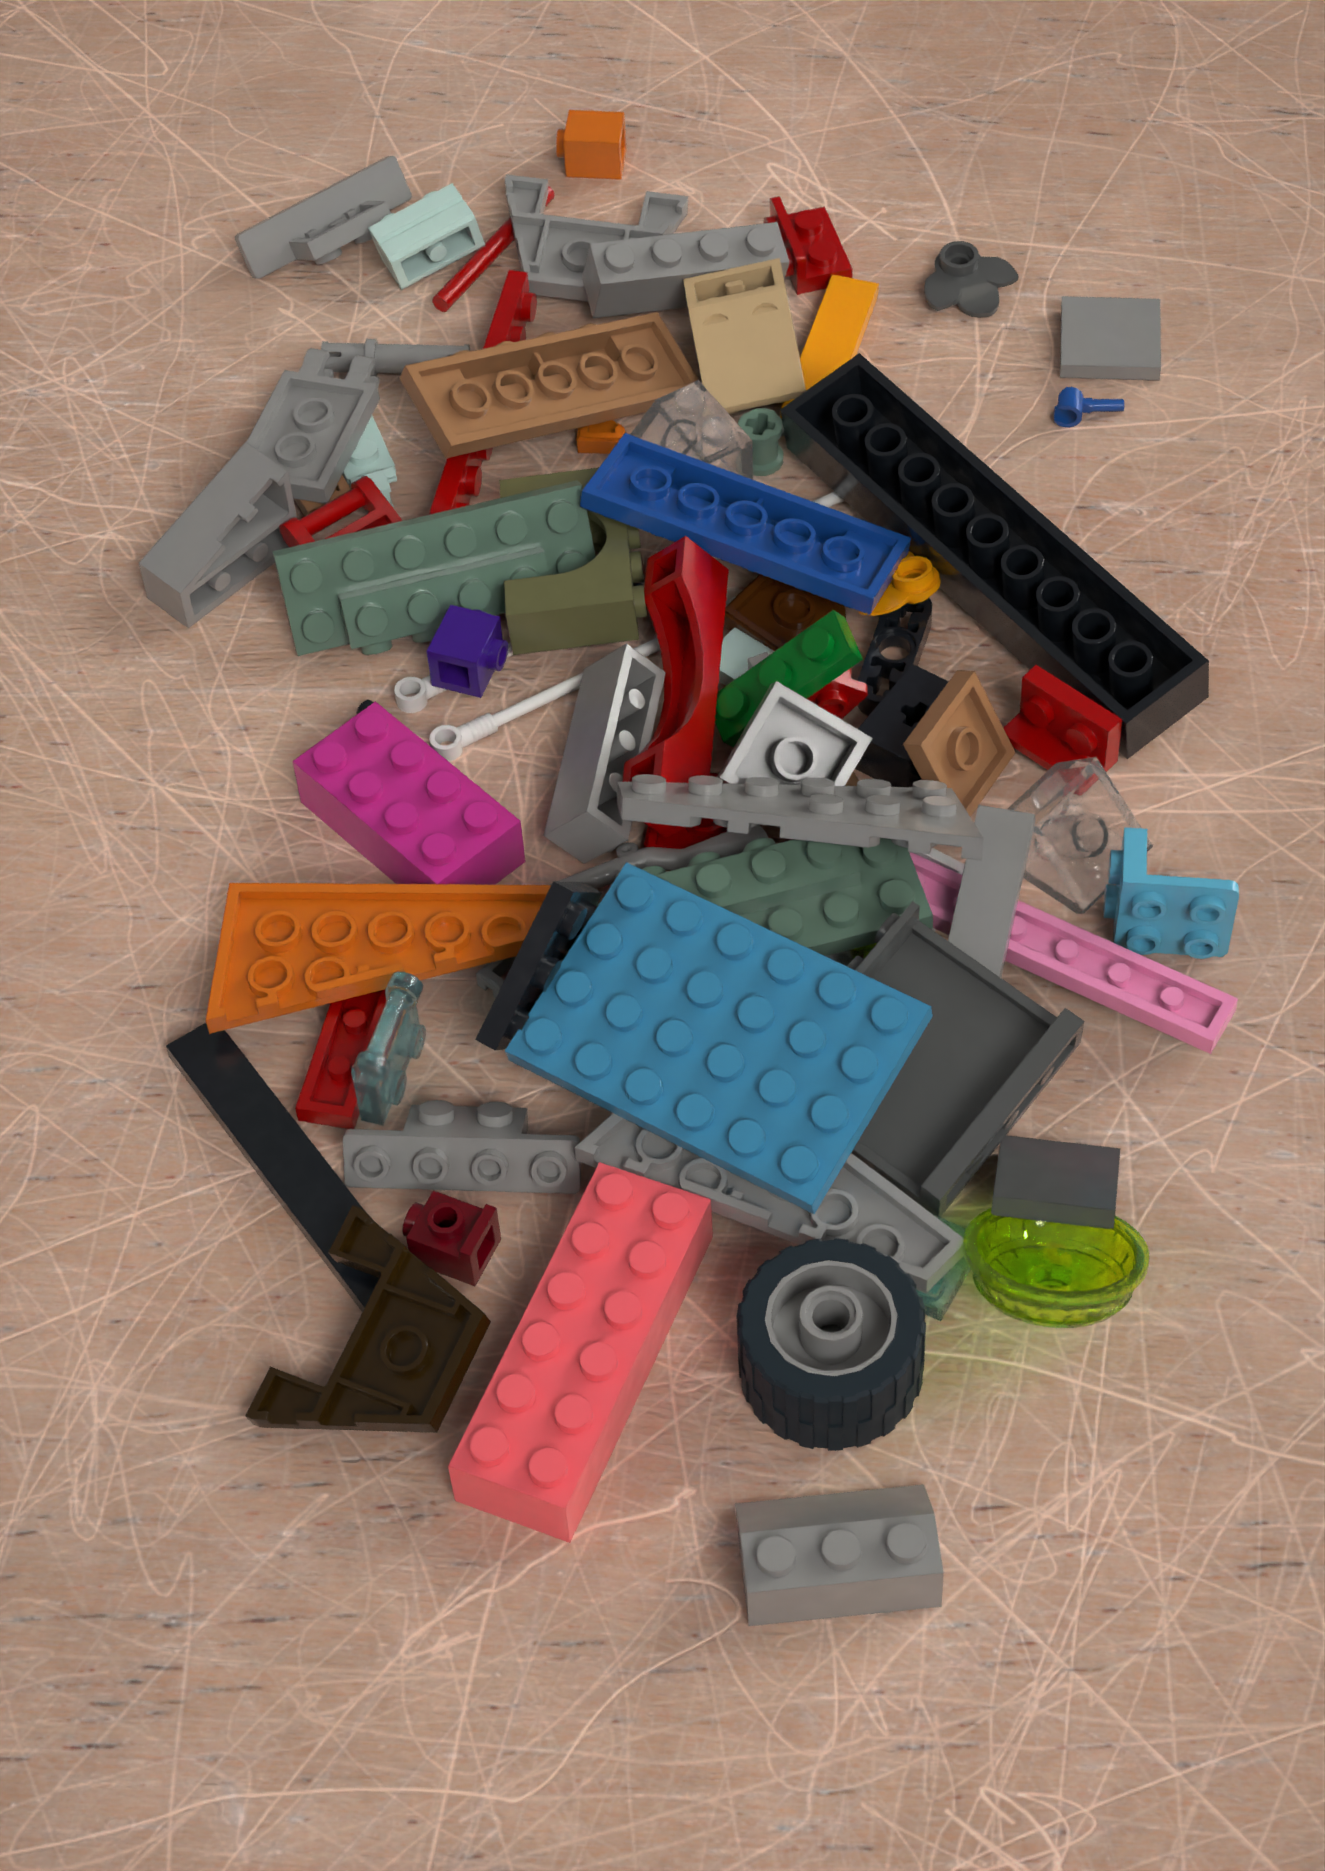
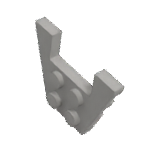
(557, 246)

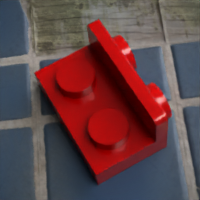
(811, 247)
(1062, 723)

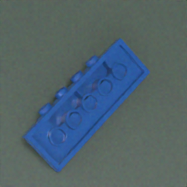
(746, 523)

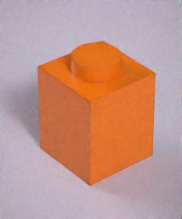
(593, 144)

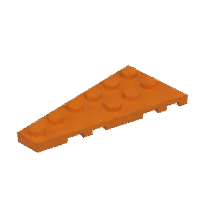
(335, 941)

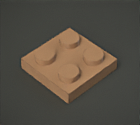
(961, 741)

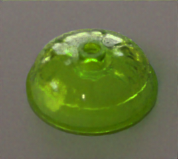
(1054, 1270)

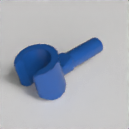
(1072, 405)

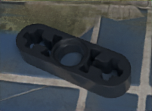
(890, 634)

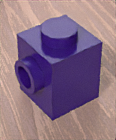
(466, 651)

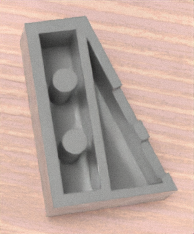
(220, 538)

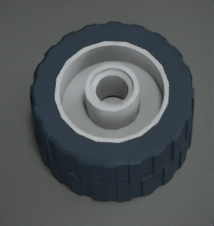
(831, 1343)

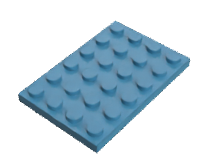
(720, 1036)

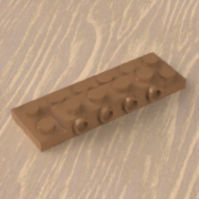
(546, 383)

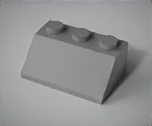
(839, 1555)

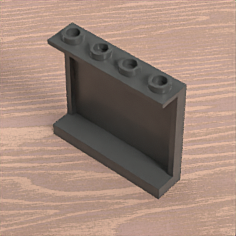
(969, 1071)

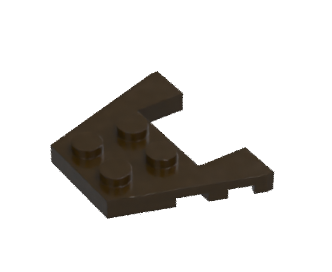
(401, 1355)

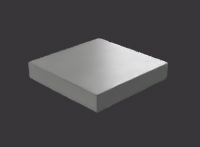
(1110, 338)

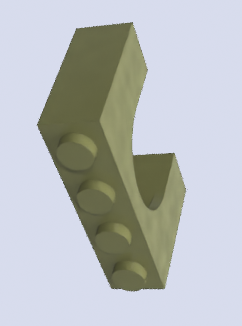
(581, 605)

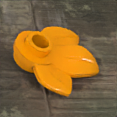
(911, 583)

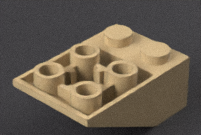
(745, 336)

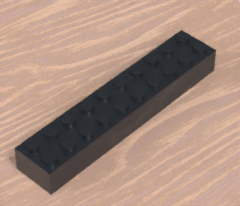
(995, 551)

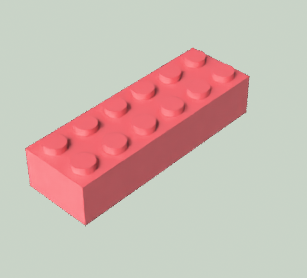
(582, 1352)

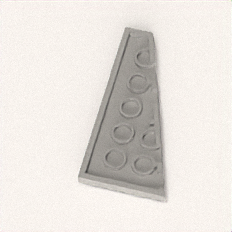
(810, 811)
(856, 1207)

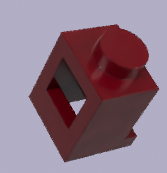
(452, 1236)

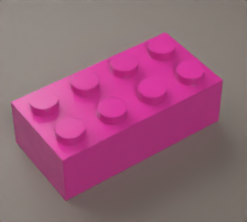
(407, 805)

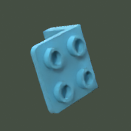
(1166, 911)

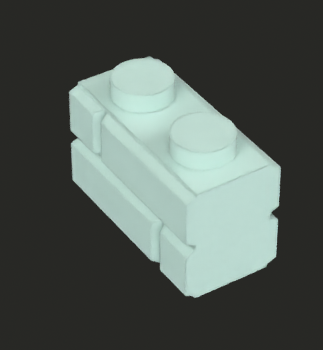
(426, 236)

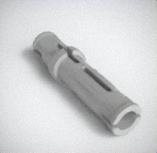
(388, 357)

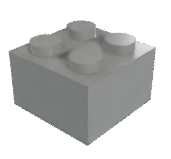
(794, 742)

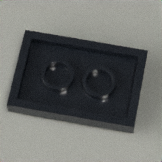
(548, 941)

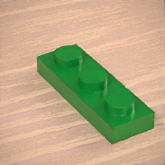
(801, 665)

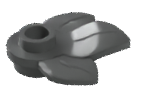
(967, 280)

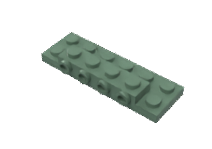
(409, 572)
(809, 890)

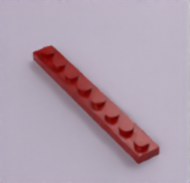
(463, 473)

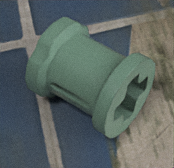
(764, 429)

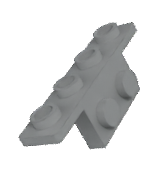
(325, 220)
(462, 1152)

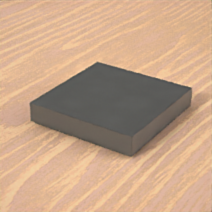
(1056, 1182)

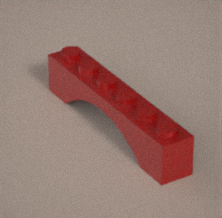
(687, 606)

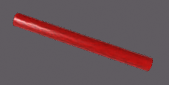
(478, 264)

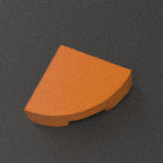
(599, 437)

